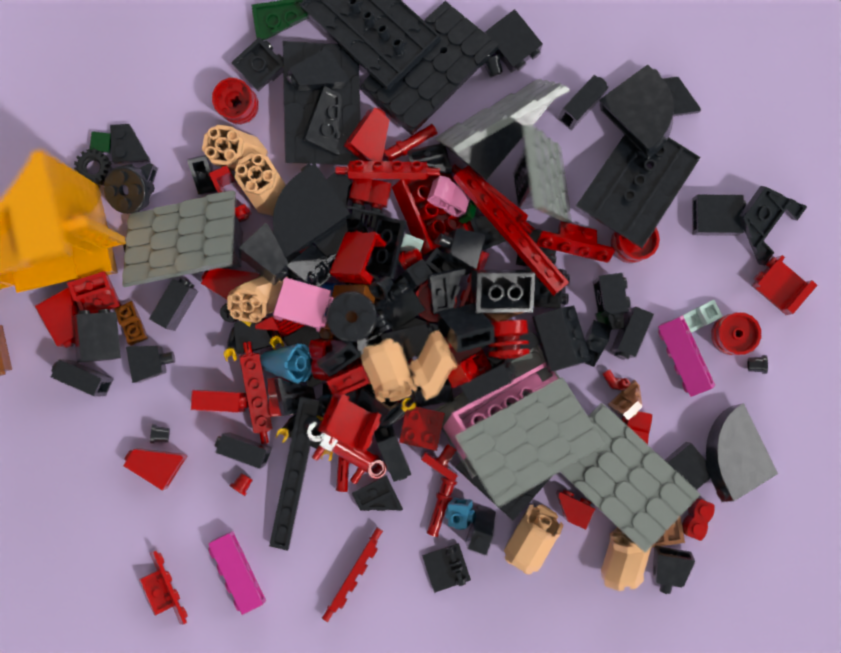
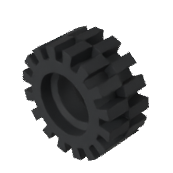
(86, 158)

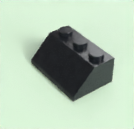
(384, 259)
(502, 290)
(561, 338)

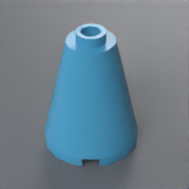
(288, 362)

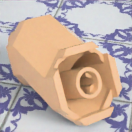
(228, 146)
(259, 182)
(254, 299)
(433, 365)
(388, 371)
(533, 539)
(623, 562)

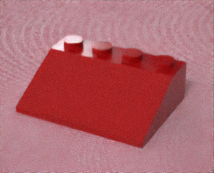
(422, 217)

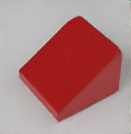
(268, 324)

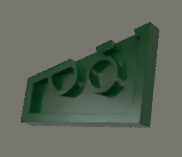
(276, 16)

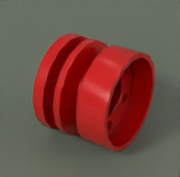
(232, 91)
(508, 339)

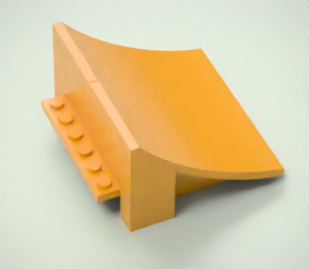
(53, 227)

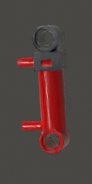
(362, 459)

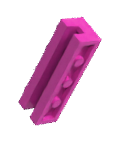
(686, 356)
(237, 573)

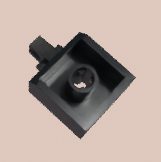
(612, 298)

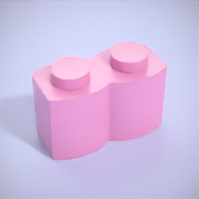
(448, 196)

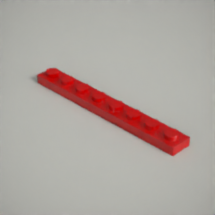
(510, 230)

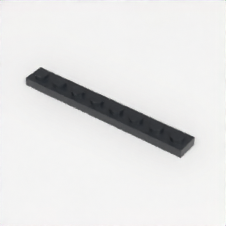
(293, 476)

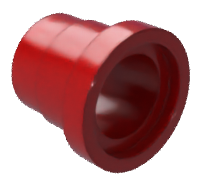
(409, 258)
(241, 484)

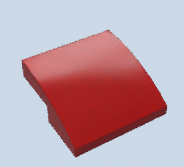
(94, 292)

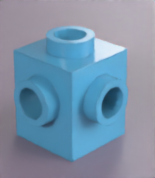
(460, 513)

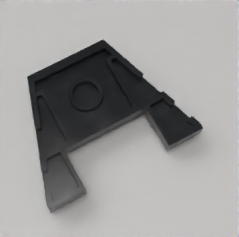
(762, 215)

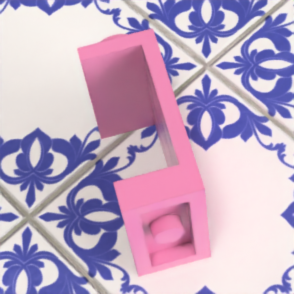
(303, 304)

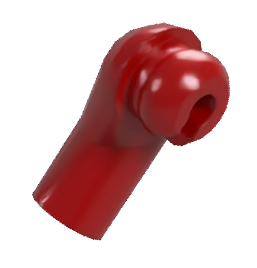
(615, 383)

